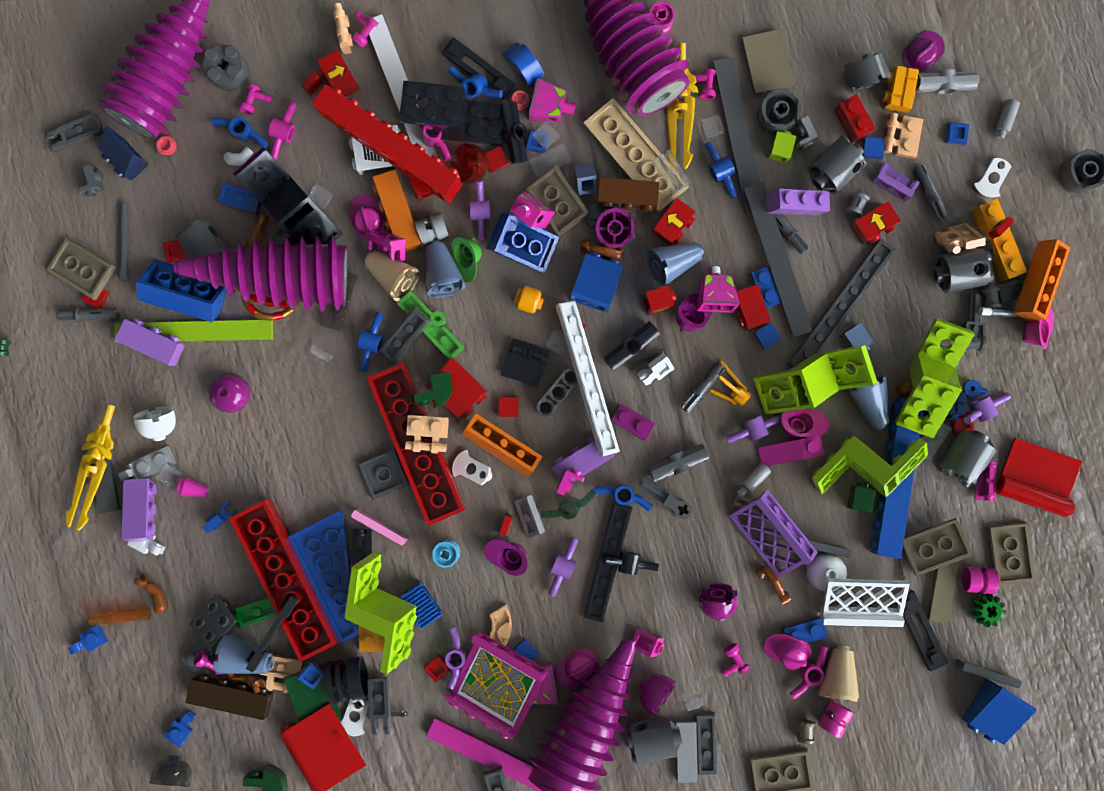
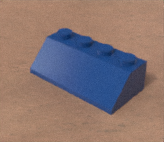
(179, 293)

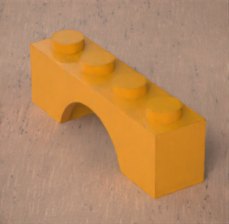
(1007, 257)

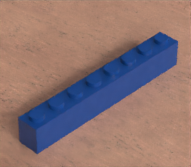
(893, 509)

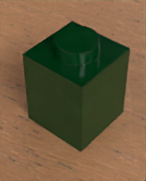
(861, 497)

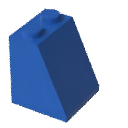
(596, 282)
(997, 713)

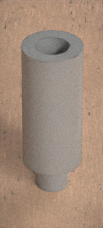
(1007, 118)
(753, 480)

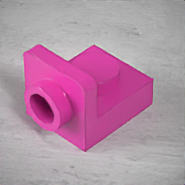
(565, 483)
(648, 643)

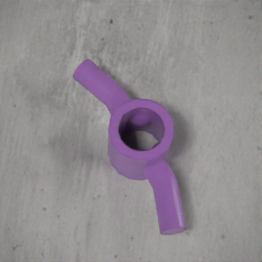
(480, 210)
(985, 408)
(754, 428)
(563, 567)
(452, 665)

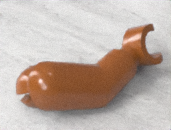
(616, 254)
(776, 583)
(157, 593)
(250, 679)

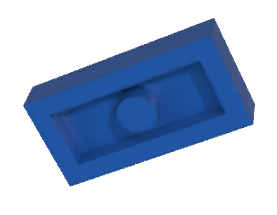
(239, 198)
(767, 286)
(807, 631)

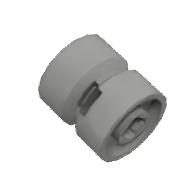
(438, 228)

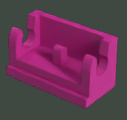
(386, 243)

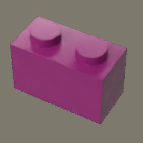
(632, 422)

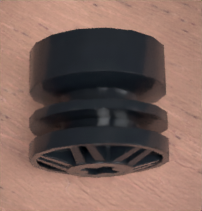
(342, 679)

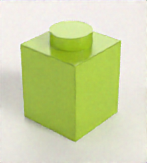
(782, 146)

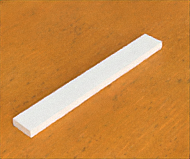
(395, 75)
(587, 378)

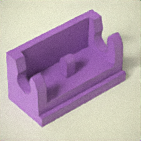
(895, 182)

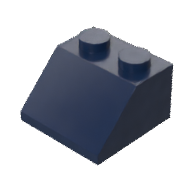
(120, 154)

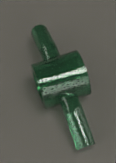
(561, 511)

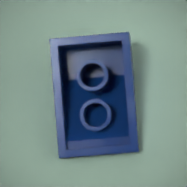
(522, 243)

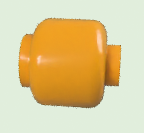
(528, 299)

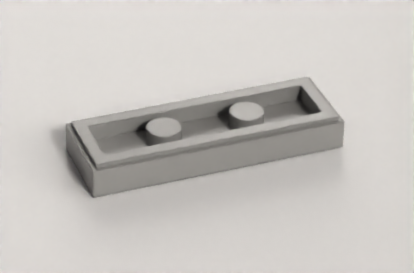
(687, 753)

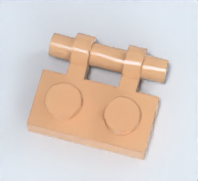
(342, 23)
(908, 137)
(960, 236)
(429, 427)
(282, 668)

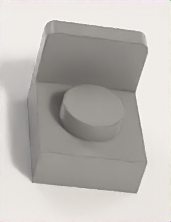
(806, 130)

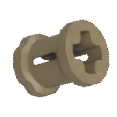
(806, 731)

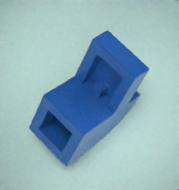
(524, 63)

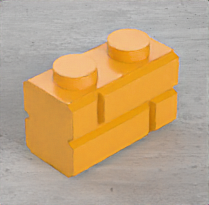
(900, 89)

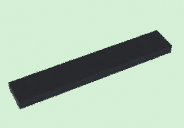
(605, 573)

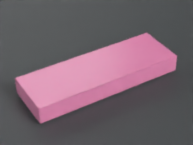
(379, 526)

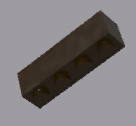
(229, 697)

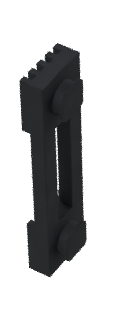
(455, 53)
(255, 657)
(933, 657)

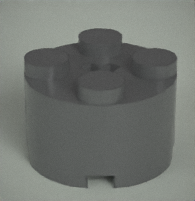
(225, 67)
(867, 72)
(788, 107)
(1083, 171)

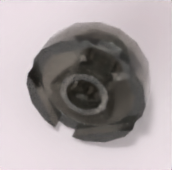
(171, 772)

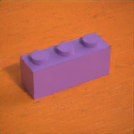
(797, 202)
(150, 341)
(581, 459)
(138, 510)

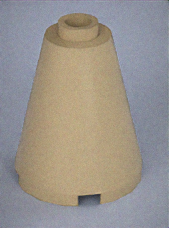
(393, 275)
(840, 676)

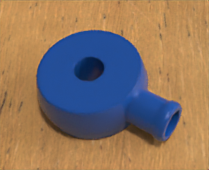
(976, 388)

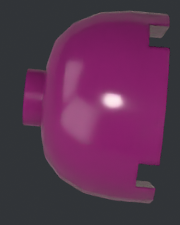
(614, 227)
(229, 393)
(718, 601)
(655, 692)

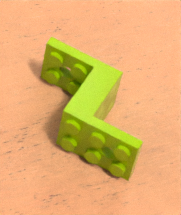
(934, 378)
(815, 379)
(870, 465)
(380, 612)

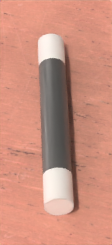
(997, 312)

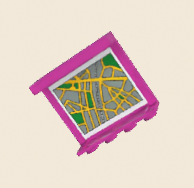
(497, 686)

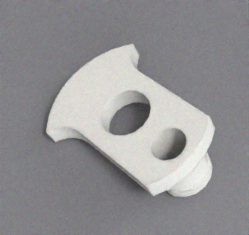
(989, 189)
(460, 468)
(355, 728)

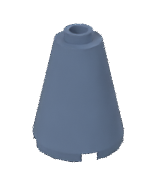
(673, 260)
(441, 271)
(873, 402)
(233, 655)

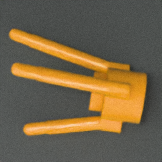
(739, 394)

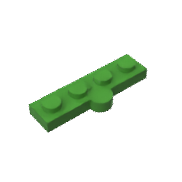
(435, 329)

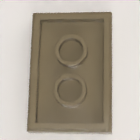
(767, 62)
(559, 195)
(80, 268)
(936, 547)
(1011, 552)
(782, 771)

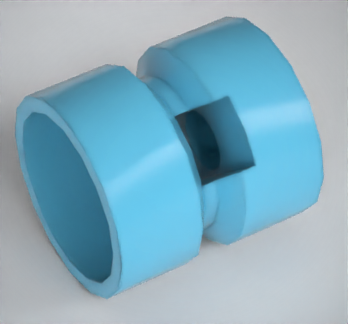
(446, 553)

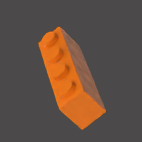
(396, 208)
(1042, 280)
(501, 445)

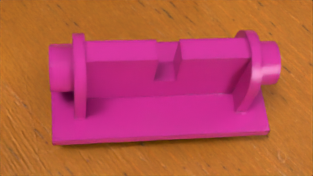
(986, 483)

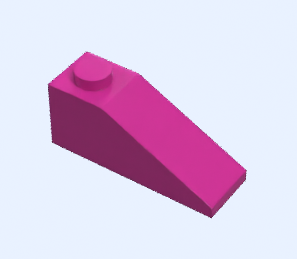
(790, 450)

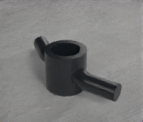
(629, 563)

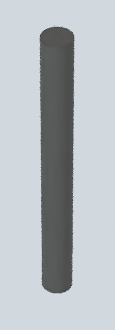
(123, 242)

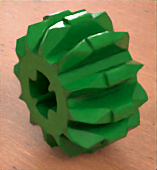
(981, 613)

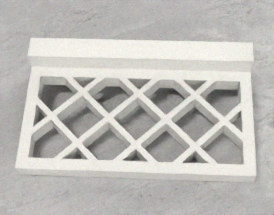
(862, 614)

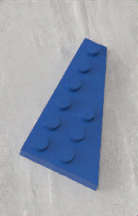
(326, 562)

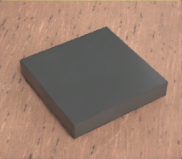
(383, 474)

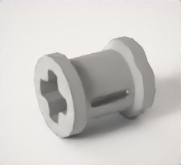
(853, 209)

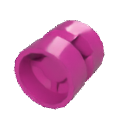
(664, 15)
(975, 580)
(835, 718)

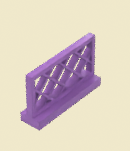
(784, 528)

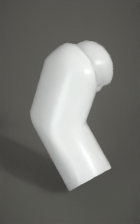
(237, 159)

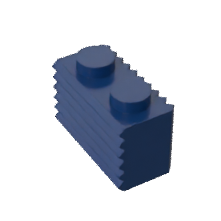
(427, 608)

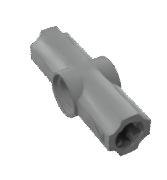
(947, 81)

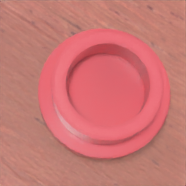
(521, 98)
(166, 145)

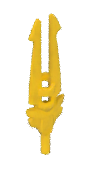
(688, 105)
(98, 448)

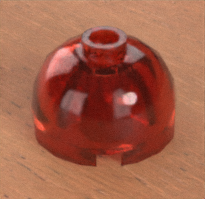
(470, 162)

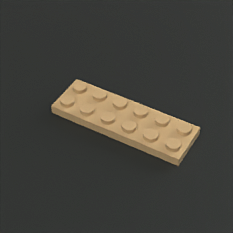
(630, 148)

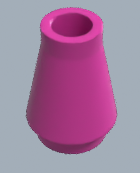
(191, 488)

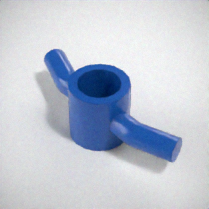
(480, 84)
(234, 125)
(721, 169)
(370, 342)
(632, 497)

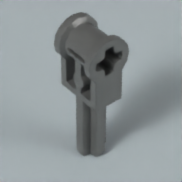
(979, 340)
(666, 498)

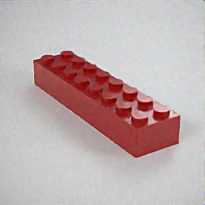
(388, 144)
(425, 470)
(283, 576)

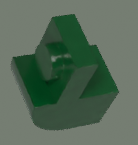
(440, 391)
(270, 779)

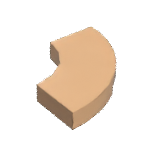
(501, 624)

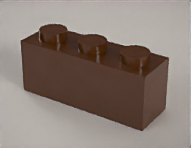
(628, 194)

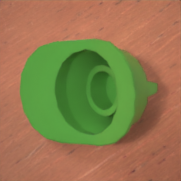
(466, 255)

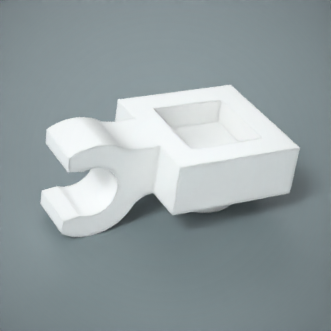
(657, 369)
(145, 546)

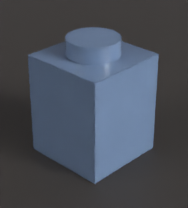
(586, 179)
(857, 336)

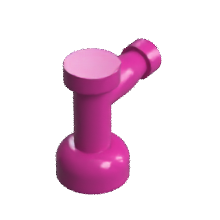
(368, 23)
(253, 93)
(707, 93)
(732, 651)
(201, 659)

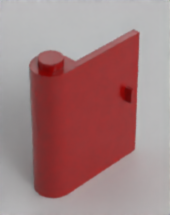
(1039, 478)
(322, 749)

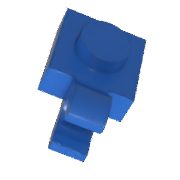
(215, 521)
(90, 639)
(180, 729)

